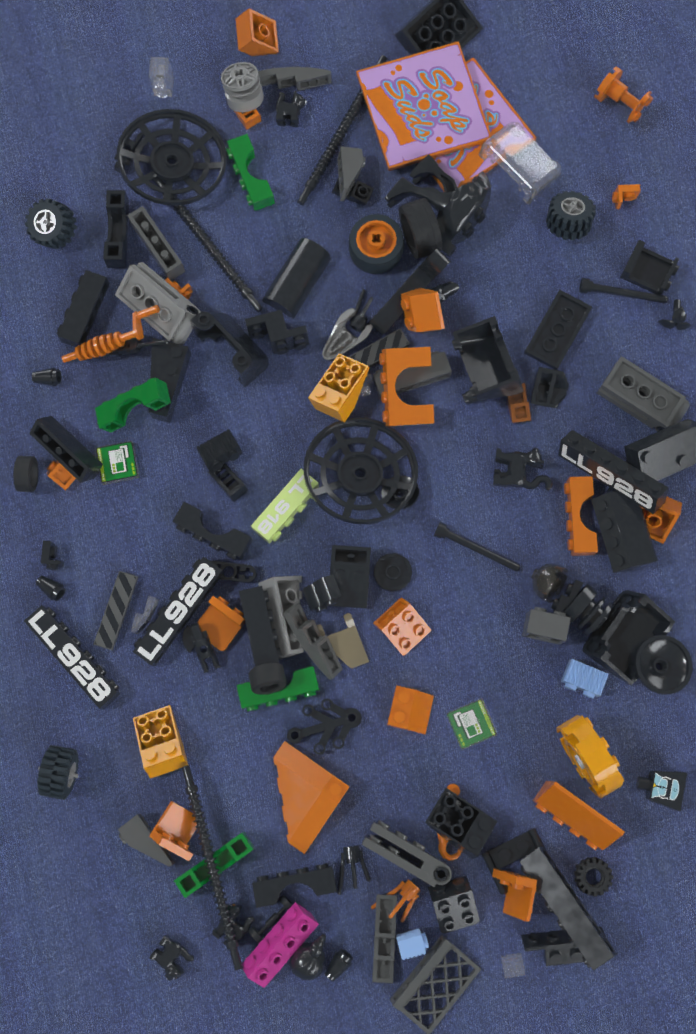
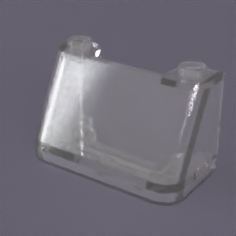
(521, 160)

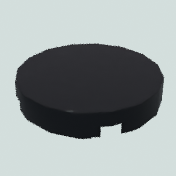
(392, 572)

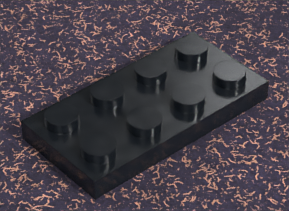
(558, 330)

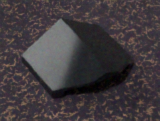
(549, 387)

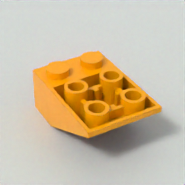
(339, 387)
(159, 742)

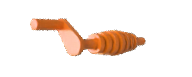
(105, 344)

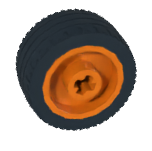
(376, 244)

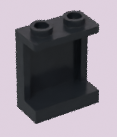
(649, 269)

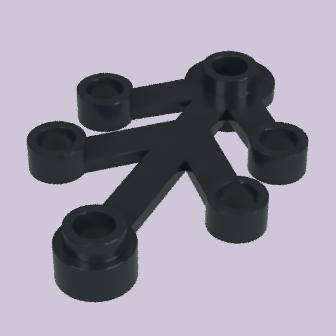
(327, 725)

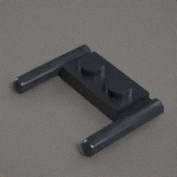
(510, 852)

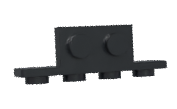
(556, 947)

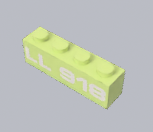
(283, 508)

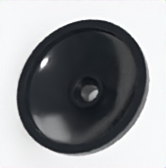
(673, 661)

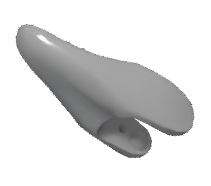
(341, 339)

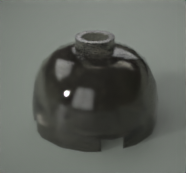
(548, 580)

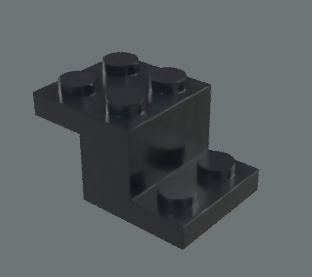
(279, 337)

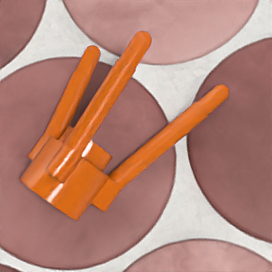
(409, 891)

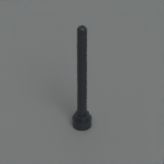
(588, 286)
(443, 531)

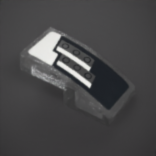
(142, 620)

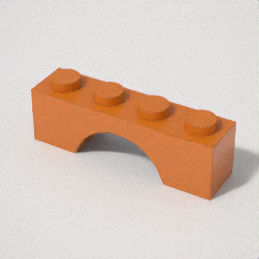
(582, 540)

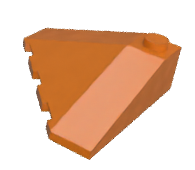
(307, 795)

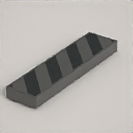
(370, 354)
(115, 610)

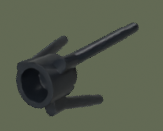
(359, 321)
(351, 855)

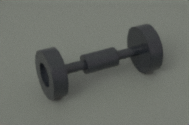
(256, 934)

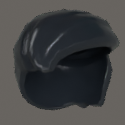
(308, 959)

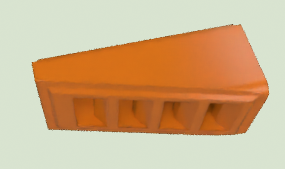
(251, 120)

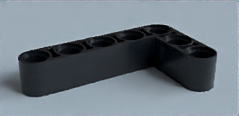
(419, 278)

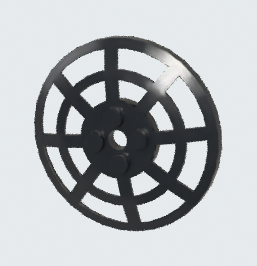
(171, 150)
(361, 461)

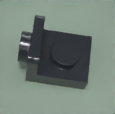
(49, 552)

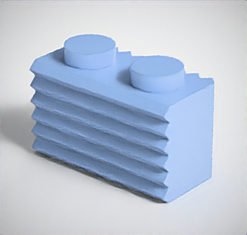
(584, 678)
(412, 943)

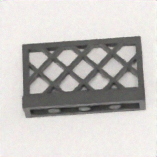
(419, 977)

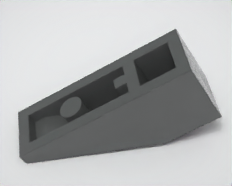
(349, 166)
(136, 835)

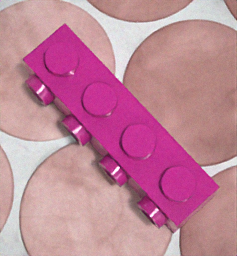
(280, 943)

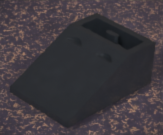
(351, 570)
(461, 823)

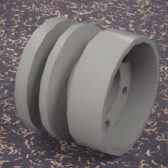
(242, 87)

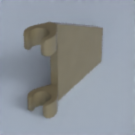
(347, 644)

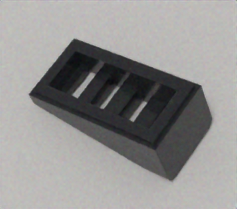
(236, 489)

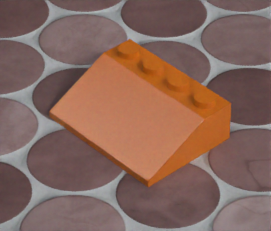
(577, 815)

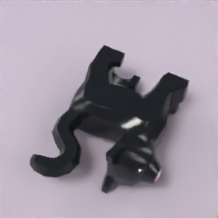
(516, 470)

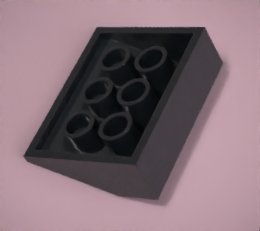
(438, 25)

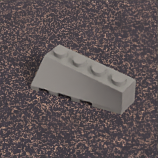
(282, 594)

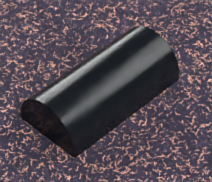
(297, 277)

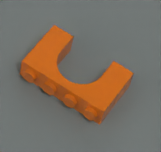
(394, 362)

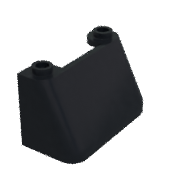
(249, 359)
(487, 360)
(627, 627)

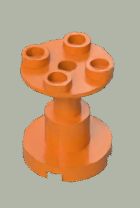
(616, 90)

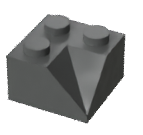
(546, 626)

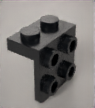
(454, 905)

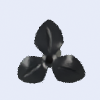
(677, 319)

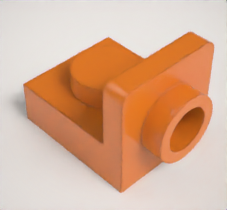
(625, 192)
(186, 291)
(60, 474)

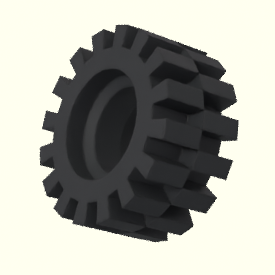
(602, 867)

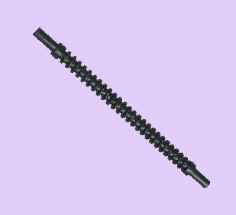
(310, 184)
(202, 237)
(231, 943)

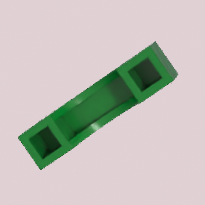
(258, 191)
(113, 413)
(303, 683)
(225, 857)

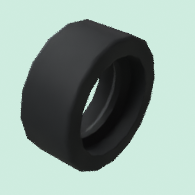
(25, 473)

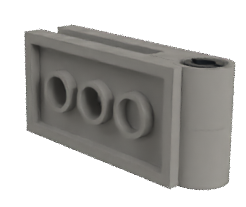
(144, 289)

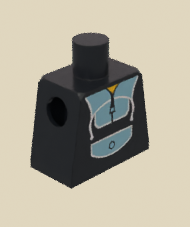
(664, 788)

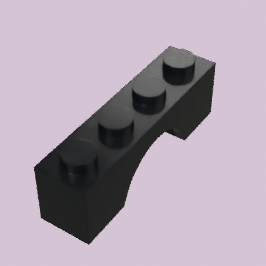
(116, 244)
(190, 520)
(268, 889)

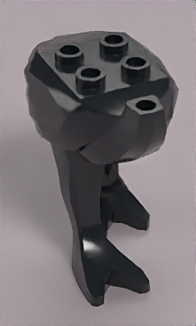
(456, 207)

